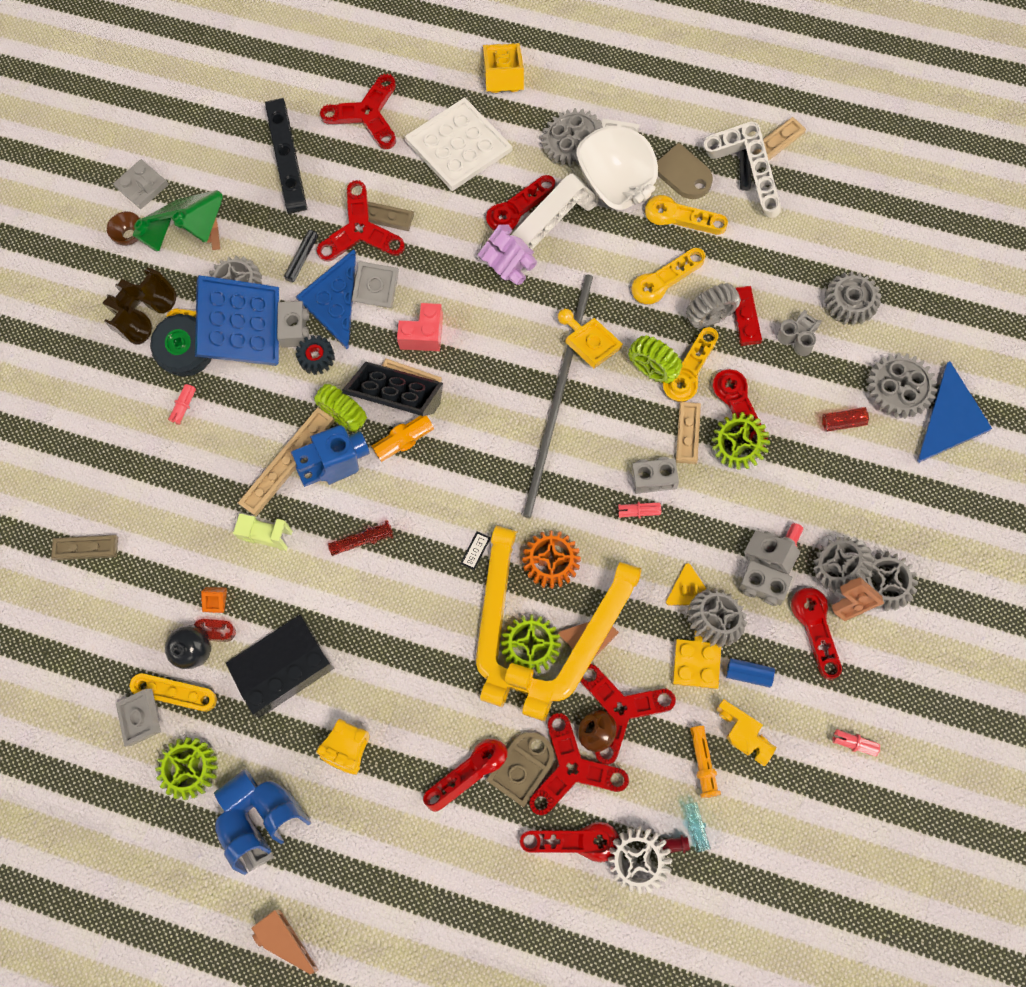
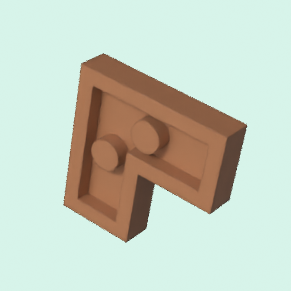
(859, 599)

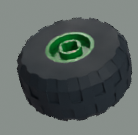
(174, 346)

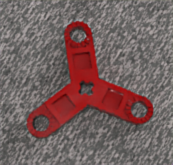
(355, 112)
(359, 215)
(637, 706)
(560, 781)

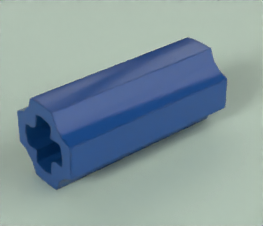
(750, 673)

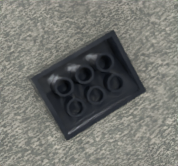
(395, 389)
(278, 666)

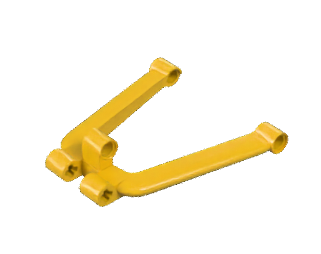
(518, 677)

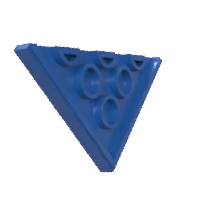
(331, 298)
(953, 417)

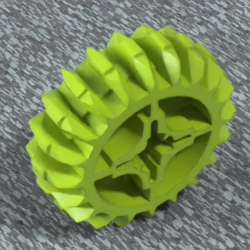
(655, 359)
(340, 407)
(743, 432)
(541, 644)
(180, 774)

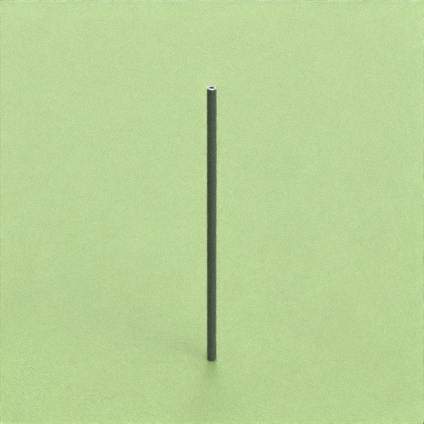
(556, 404)

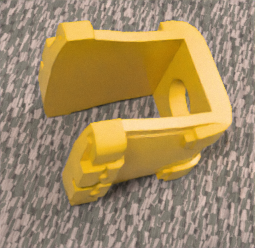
(344, 747)

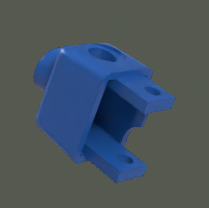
(330, 456)

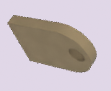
(683, 171)
(523, 768)

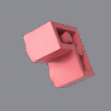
(422, 334)

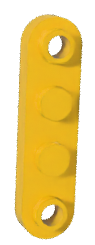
(175, 692)

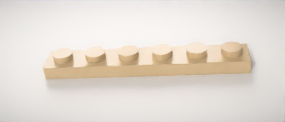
(283, 464)

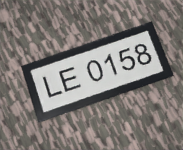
(475, 550)

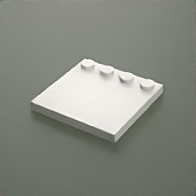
(458, 144)

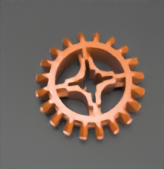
(559, 559)

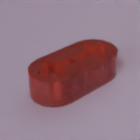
(217, 625)

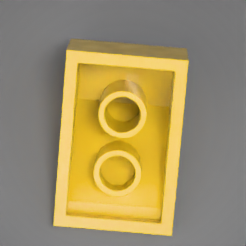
(503, 67)

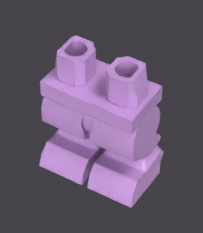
(512, 255)

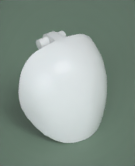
(618, 166)

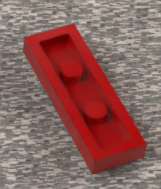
(747, 318)

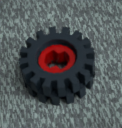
(319, 345)

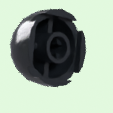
(187, 647)

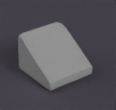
(256, 858)

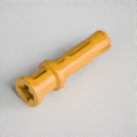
(706, 773)

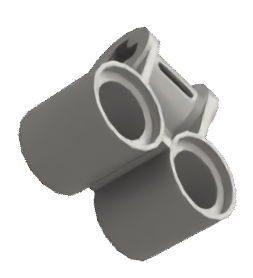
(802, 331)

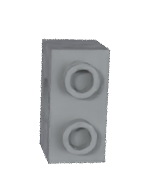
(290, 313)
(780, 559)

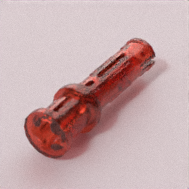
(371, 536)

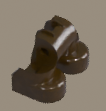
(130, 322)

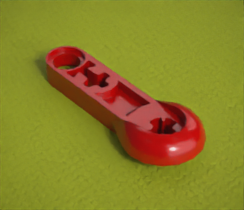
(519, 204)
(737, 397)
(816, 627)
(467, 773)
(577, 841)

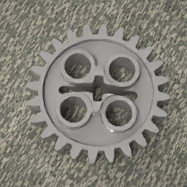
(566, 133)
(895, 400)

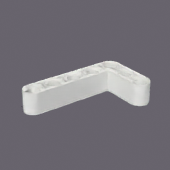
(756, 161)
(554, 208)

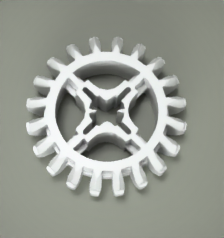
(648, 866)

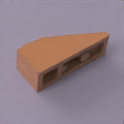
(280, 939)

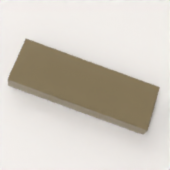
(390, 216)
(84, 547)

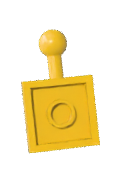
(591, 340)
(696, 664)

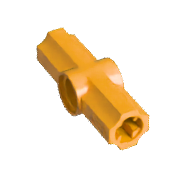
(402, 437)

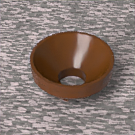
(119, 225)
(603, 733)

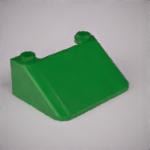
(192, 213)

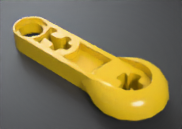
(682, 215)
(665, 277)
(691, 367)

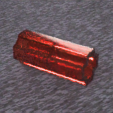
(845, 419)

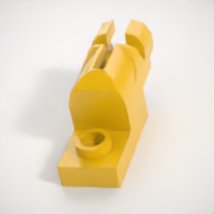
(744, 733)

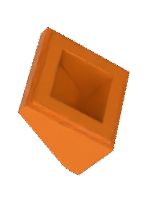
(213, 599)

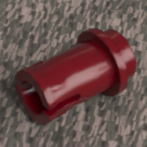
(677, 844)

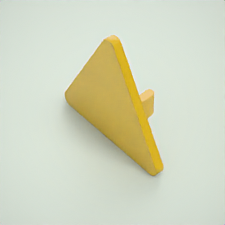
(686, 587)

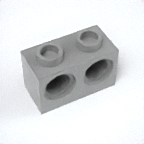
(656, 480)
(766, 577)

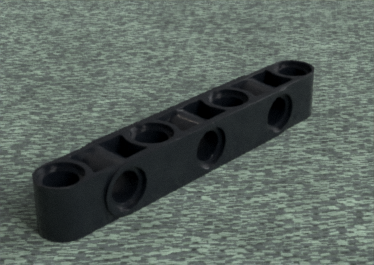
(286, 156)

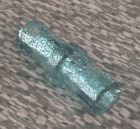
(697, 827)

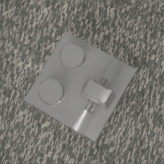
(140, 184)
(375, 284)
(138, 717)

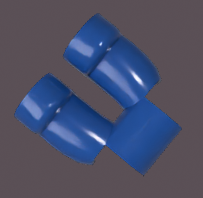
(234, 825)

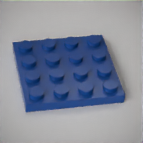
(236, 321)

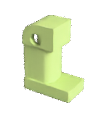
(255, 531)

